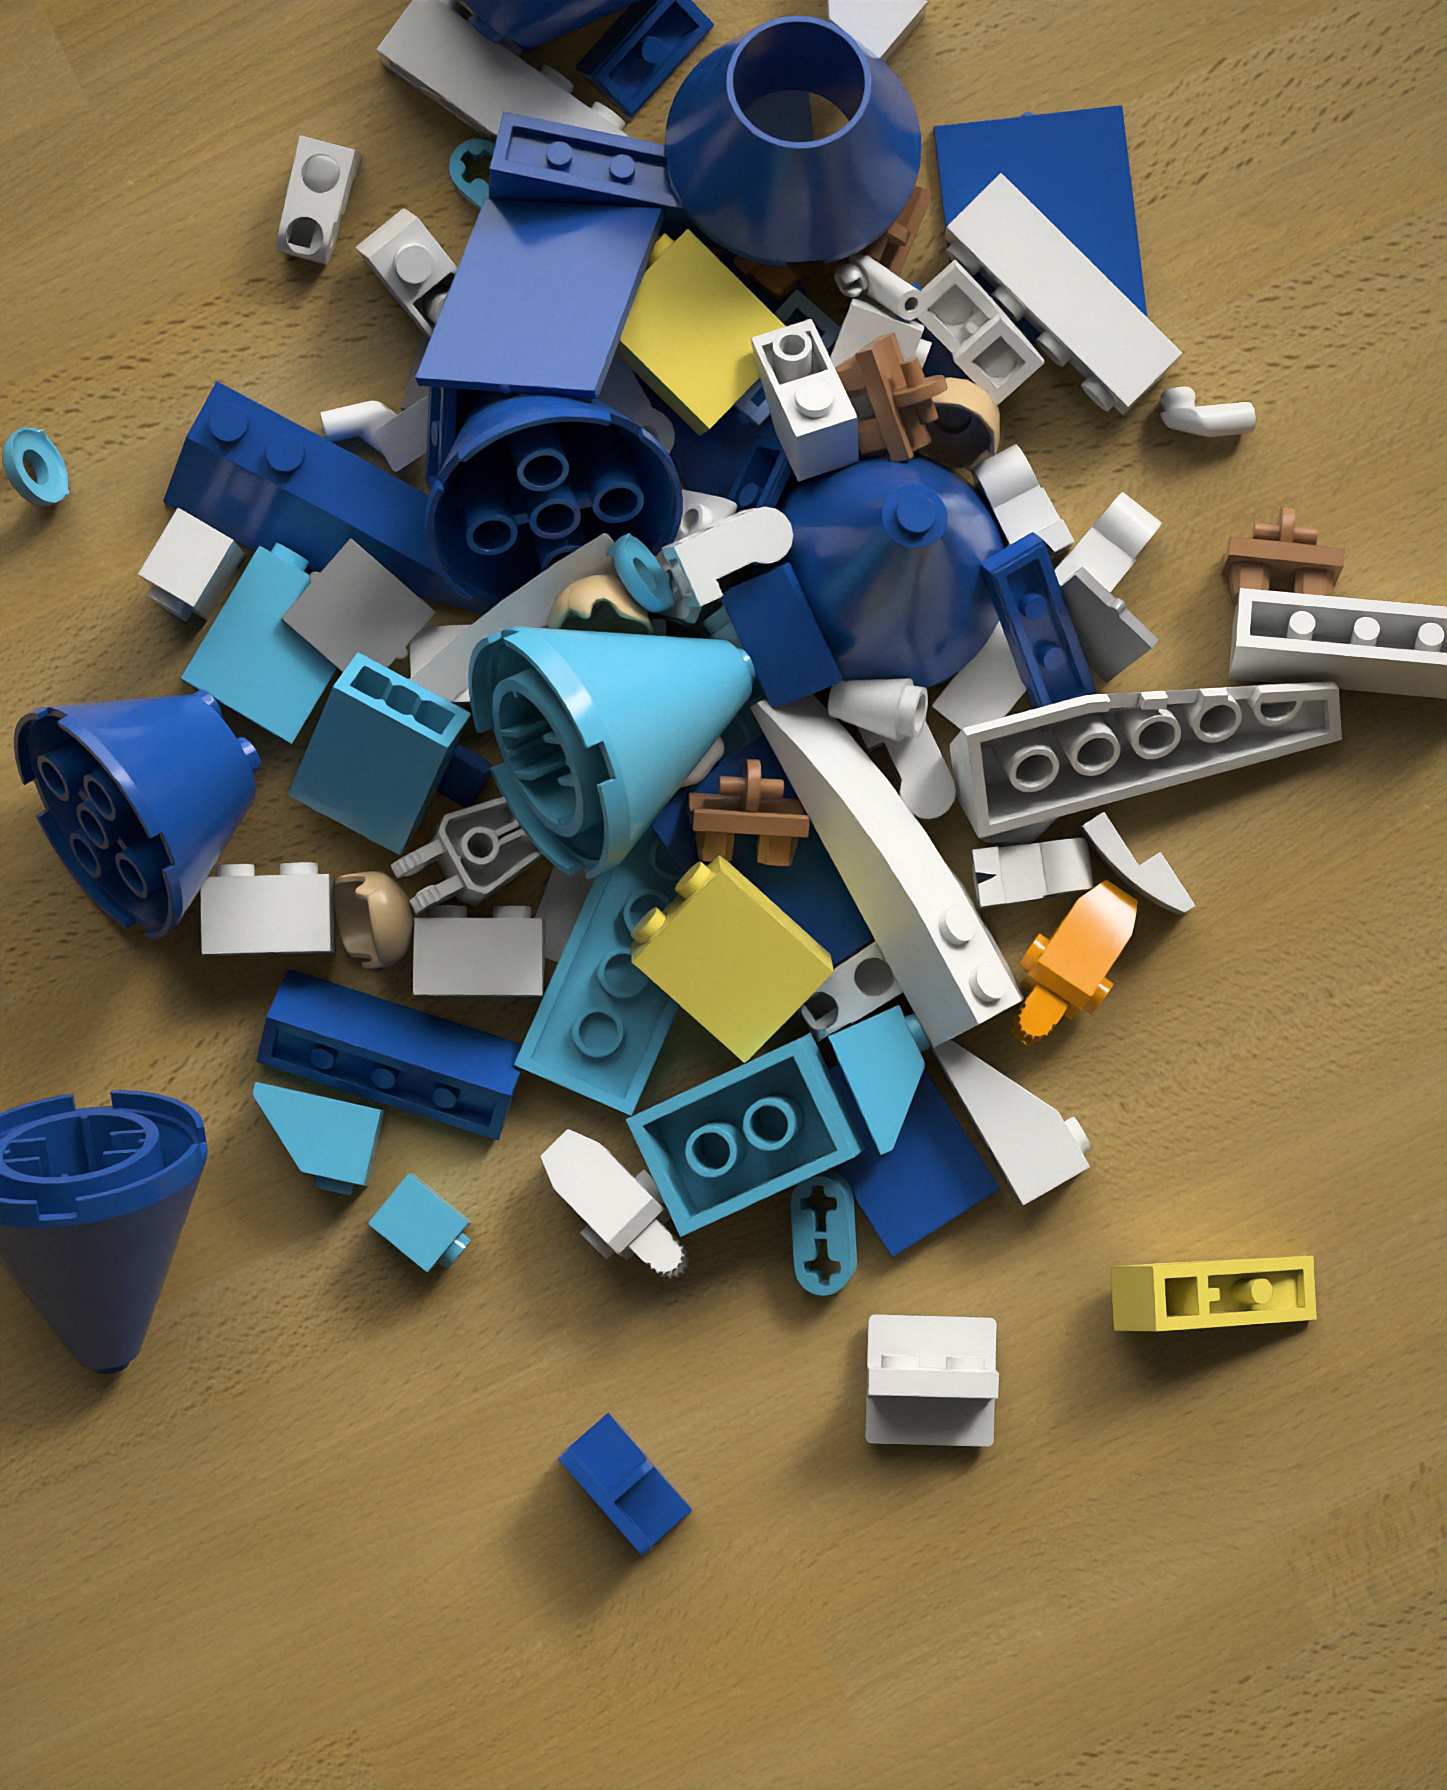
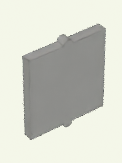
(357, 609)
(1104, 626)

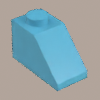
(882, 1069)
(324, 1135)

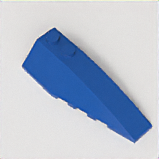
(288, 486)

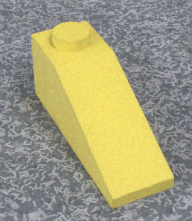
(1213, 1293)

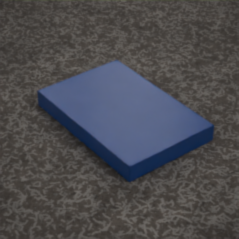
(924, 1178)

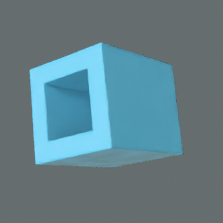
(422, 1224)

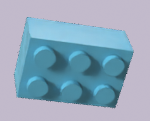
(745, 1134)

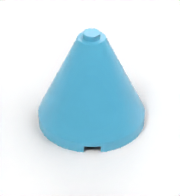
(600, 730)

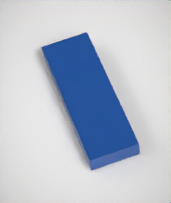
(1037, 623)

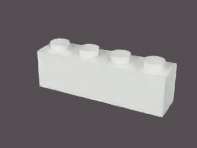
(479, 79)
(1061, 295)
(1340, 640)

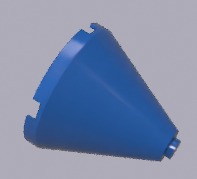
(894, 566)
(97, 1213)

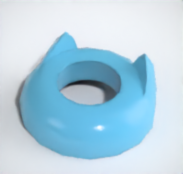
(45, 460)
(642, 574)

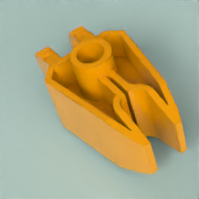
(1072, 964)

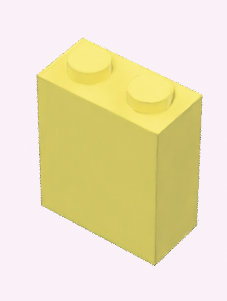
(694, 331)
(729, 956)

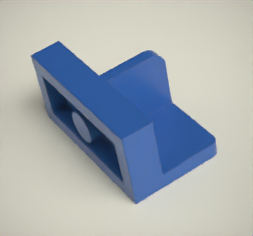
(625, 1483)

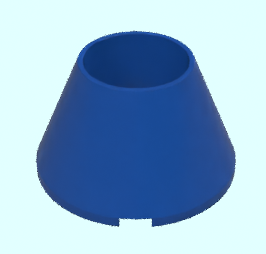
(780, 196)

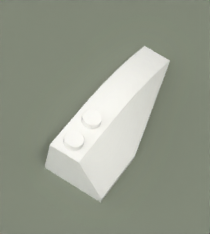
(1129, 745)
(893, 873)

